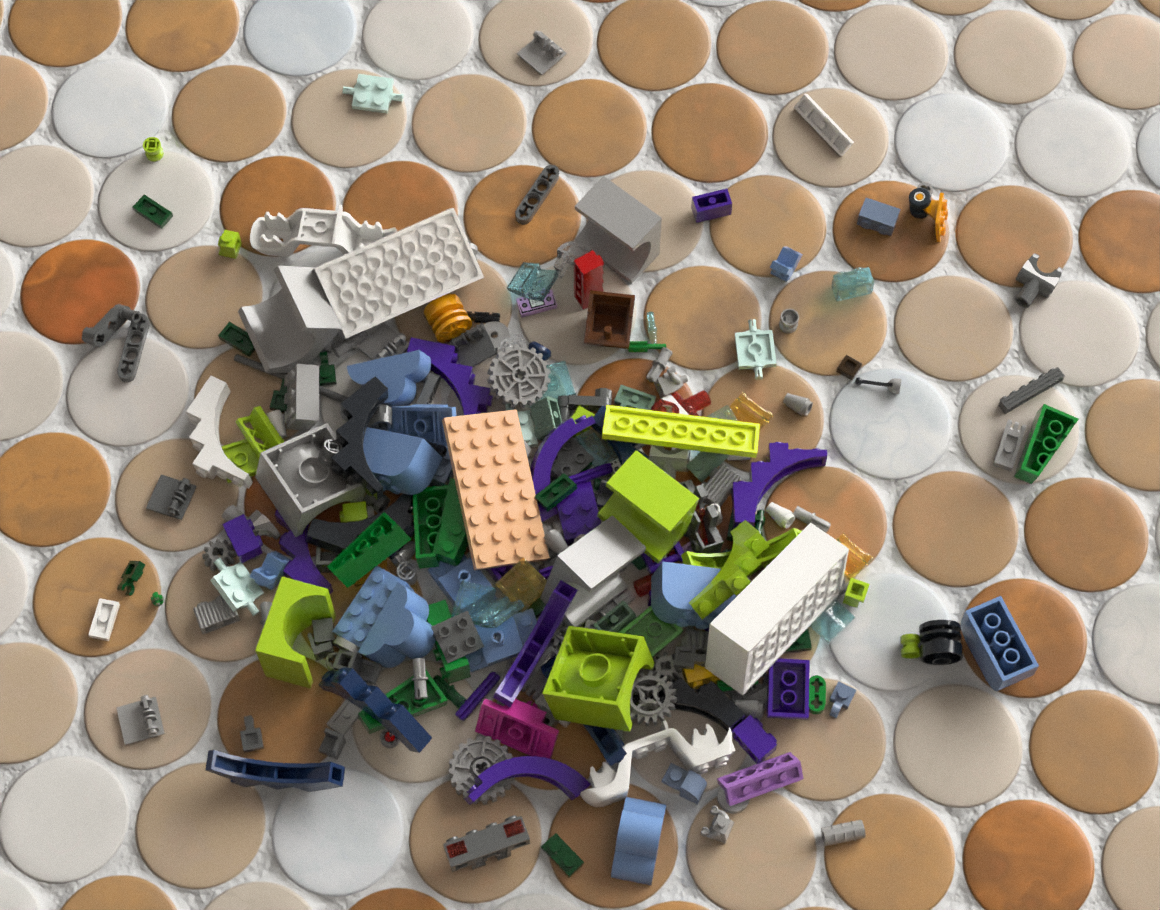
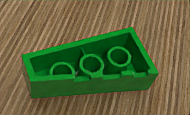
(1044, 439)
(428, 516)
(452, 535)
(368, 550)
(457, 669)
(404, 695)

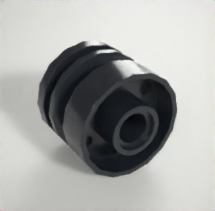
(940, 642)

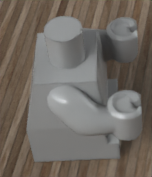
(669, 382)
(720, 826)

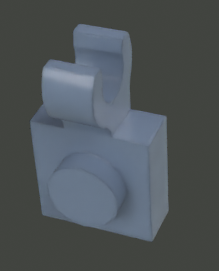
(841, 698)

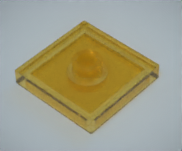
(522, 584)

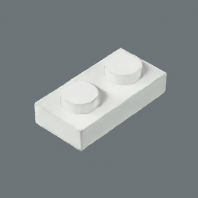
(104, 619)

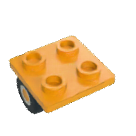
(923, 206)

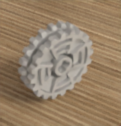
(520, 362)
(476, 755)

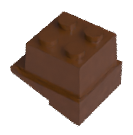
(609, 319)

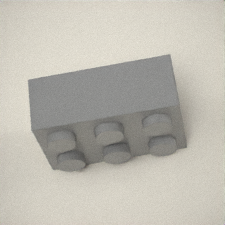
(302, 397)

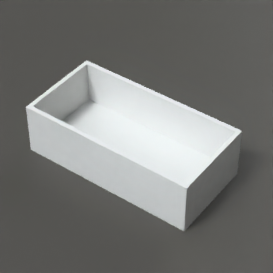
(398, 272)
(776, 608)

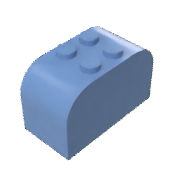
(400, 460)
(675, 586)
(997, 644)

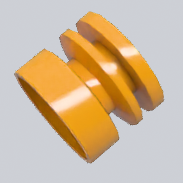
(447, 317)

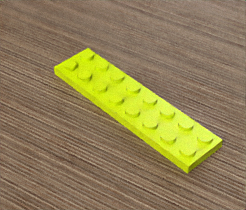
(681, 431)

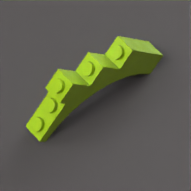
(717, 560)
(733, 576)

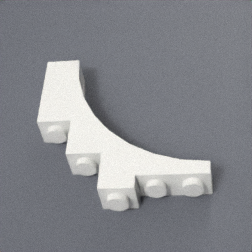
(205, 414)

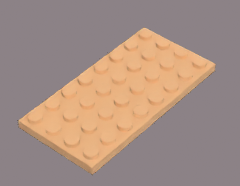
(495, 489)

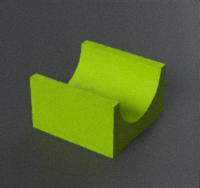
(649, 505)
(289, 615)
(596, 677)

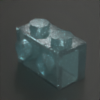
(852, 283)

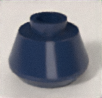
(540, 349)

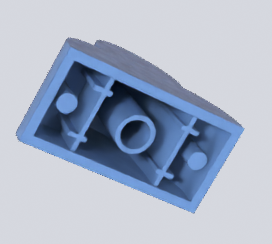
(396, 372)
(399, 630)
(638, 840)

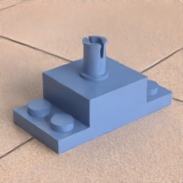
(422, 421)
(450, 577)
(503, 641)

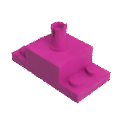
(518, 727)

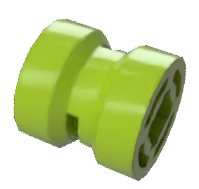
(153, 149)
(910, 646)

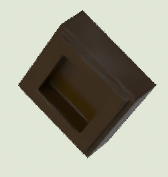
(849, 367)

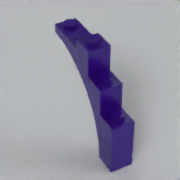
(460, 378)
(763, 475)
(301, 566)
(536, 643)

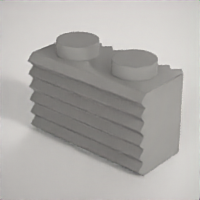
(719, 485)
(214, 615)

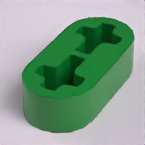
(821, 694)

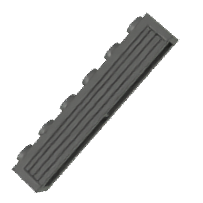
(1031, 390)

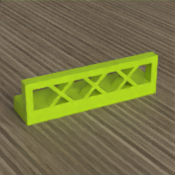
(262, 429)

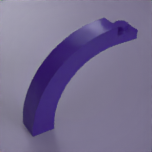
(546, 453)
(537, 767)

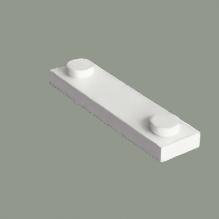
(823, 125)

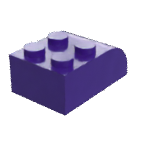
(578, 512)
(788, 689)

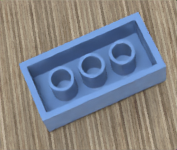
(366, 606)

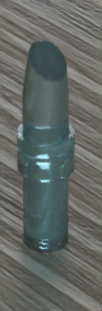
(652, 328)

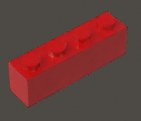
(587, 277)

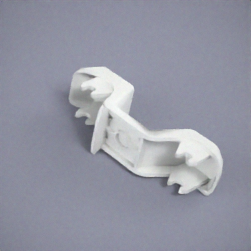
(313, 228)
(699, 757)

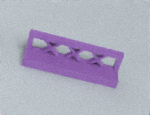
(761, 779)

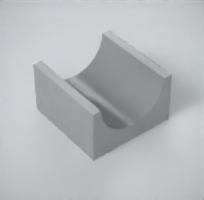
(619, 229)
(293, 322)
(300, 483)
(593, 569)

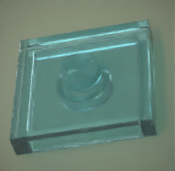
(560, 381)

